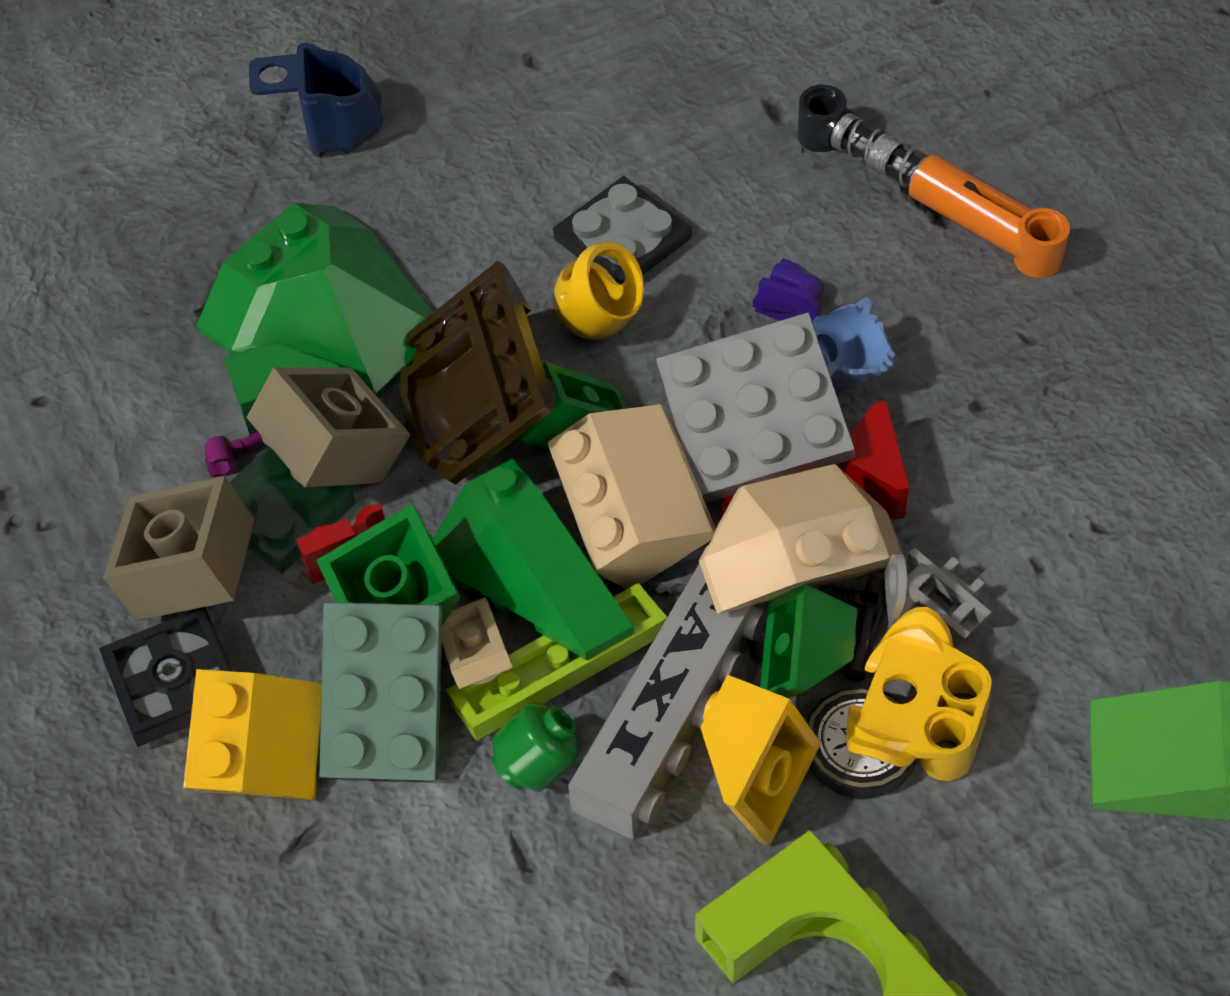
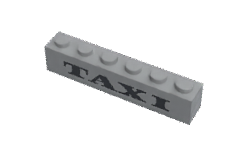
(661, 709)

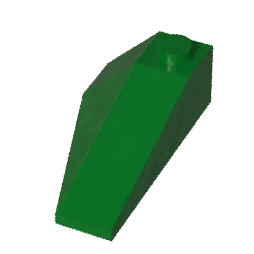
(521, 556)

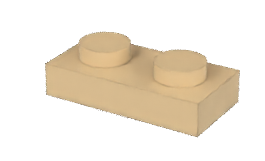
(474, 644)

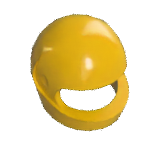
(590, 299)

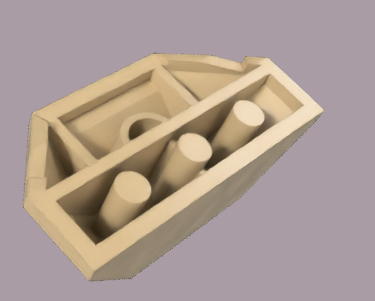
(795, 533)

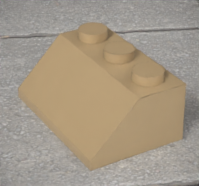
(631, 492)

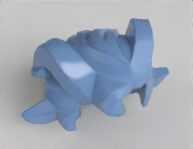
(853, 344)

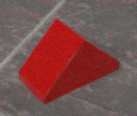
(878, 461)

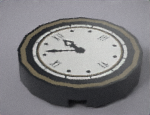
(837, 766)

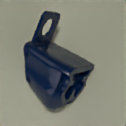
(334, 93)

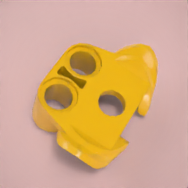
(922, 653)

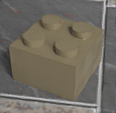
(327, 426)
(179, 548)

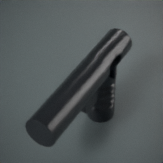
(866, 620)

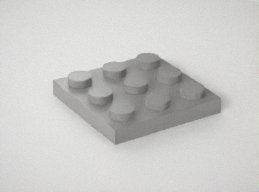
(755, 407)

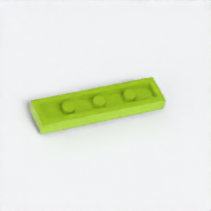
(548, 669)

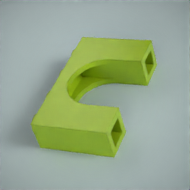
(809, 895)

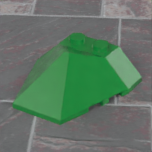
(319, 289)

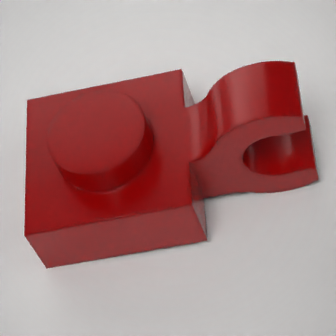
(329, 537)

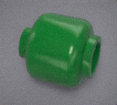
(535, 747)

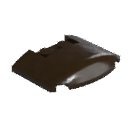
(474, 376)

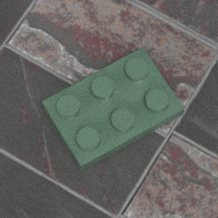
(380, 691)

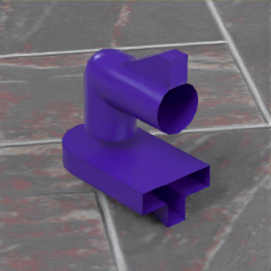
(788, 293)

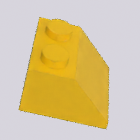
(254, 735)
(757, 753)

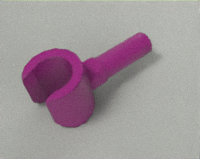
(221, 453)

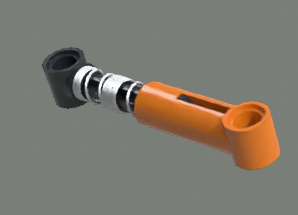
(1030, 235)

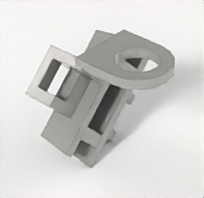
(903, 592)

